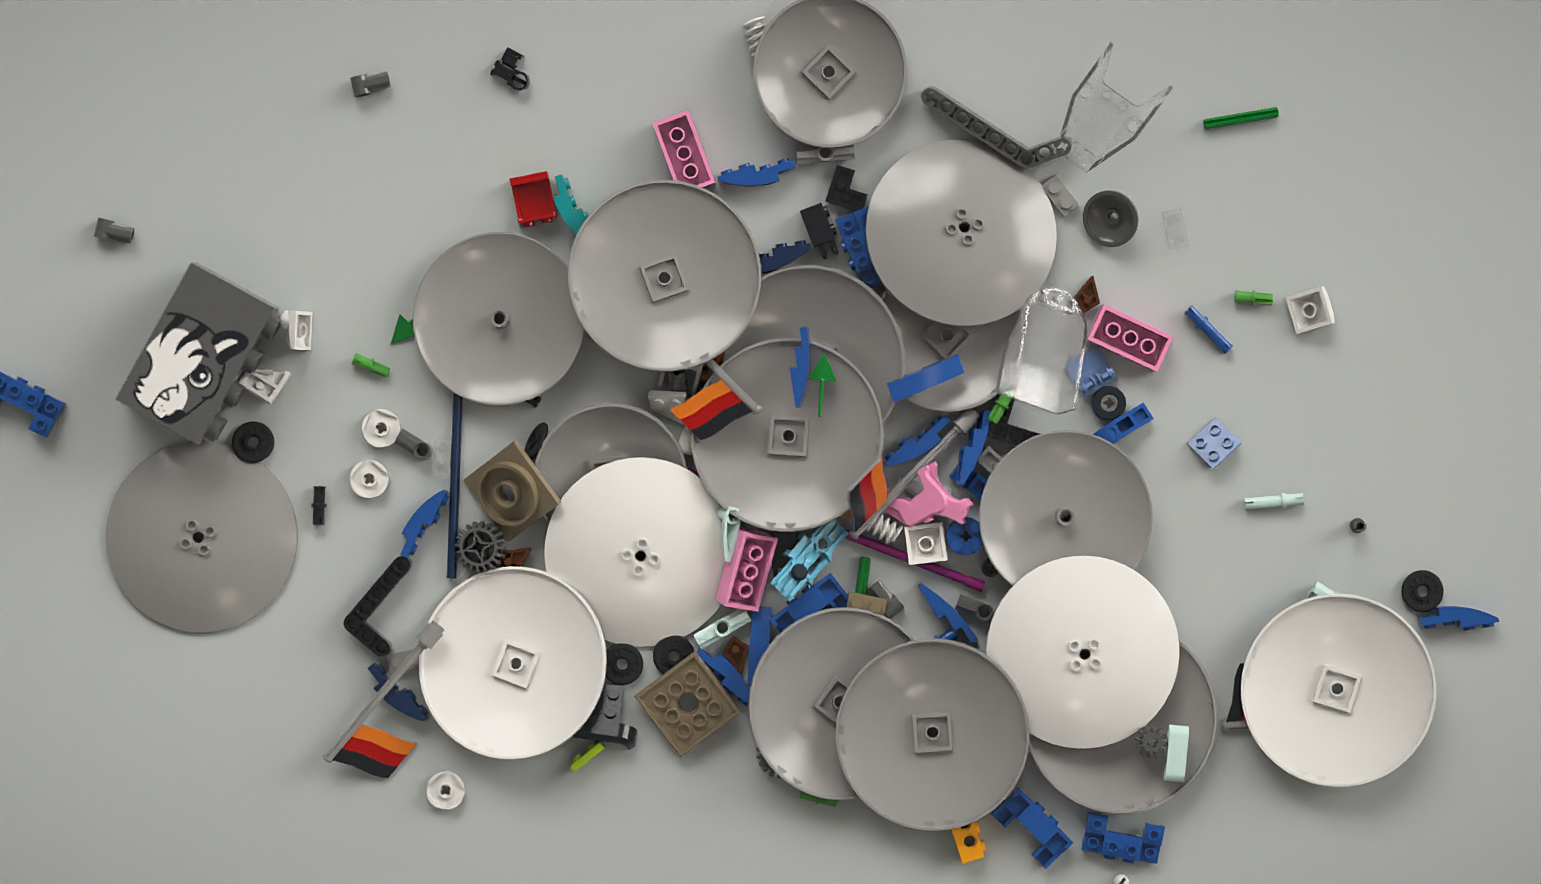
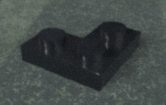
(839, 191)

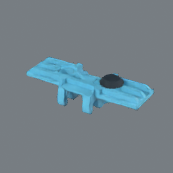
(802, 556)

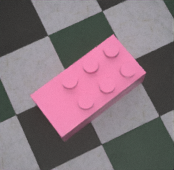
(683, 150)
(1129, 338)
(748, 570)

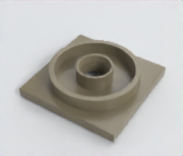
(531, 490)
(683, 727)

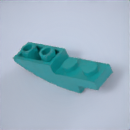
(566, 205)

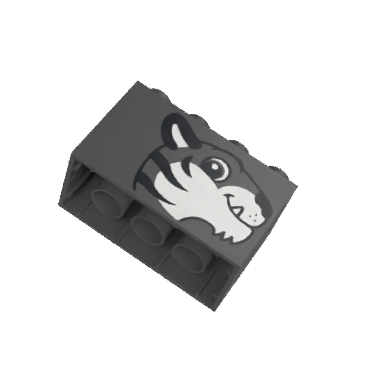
(199, 354)

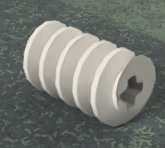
(755, 31)
(884, 528)

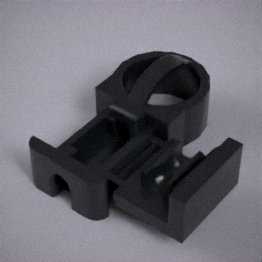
(508, 67)

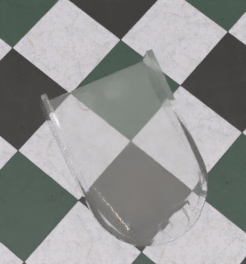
(1045, 353)

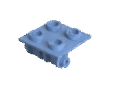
(1095, 372)
(1214, 443)

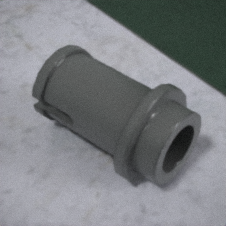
(1353, 525)

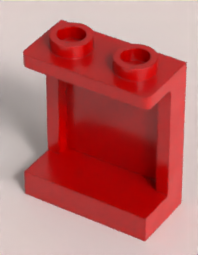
(533, 198)

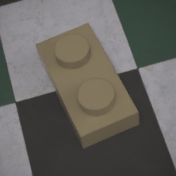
(867, 602)

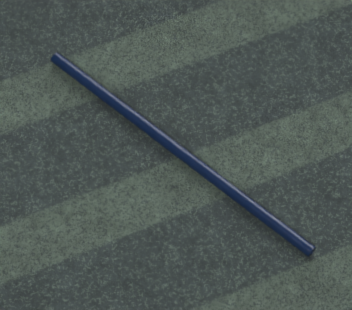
(454, 485)

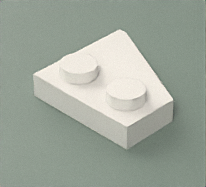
(265, 383)
(664, 400)

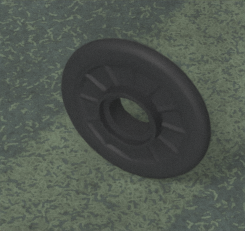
(249, 430)
(536, 440)
(1434, 593)
(669, 644)
(634, 667)

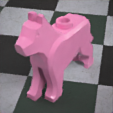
(929, 502)

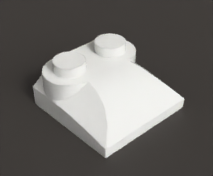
(1310, 309)
(298, 329)
(925, 543)

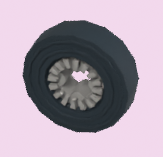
(1102, 395)

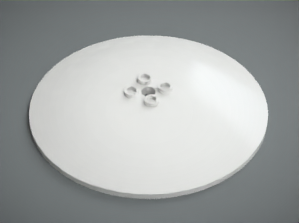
(634, 509)
(1091, 607)
(471, 673)
(1349, 734)

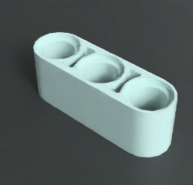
(1176, 753)

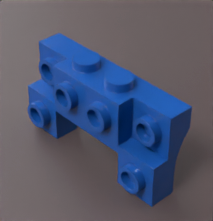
(854, 242)
(33, 400)
(811, 601)
(1044, 828)
(1122, 845)

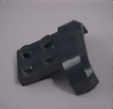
(604, 720)

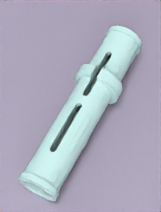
(1274, 501)

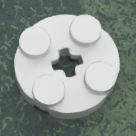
(376, 418)
(358, 478)
(441, 800)

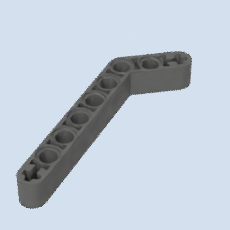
(989, 128)

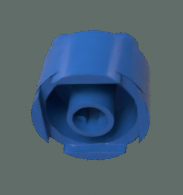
(957, 544)

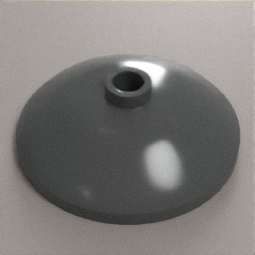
(1102, 225)

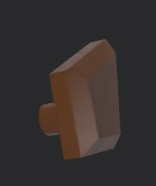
(1087, 295)
(515, 557)
(736, 652)

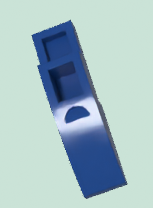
(749, 177)
(1125, 424)
(911, 448)
(425, 514)
(1466, 618)
(733, 679)

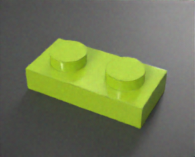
(593, 749)

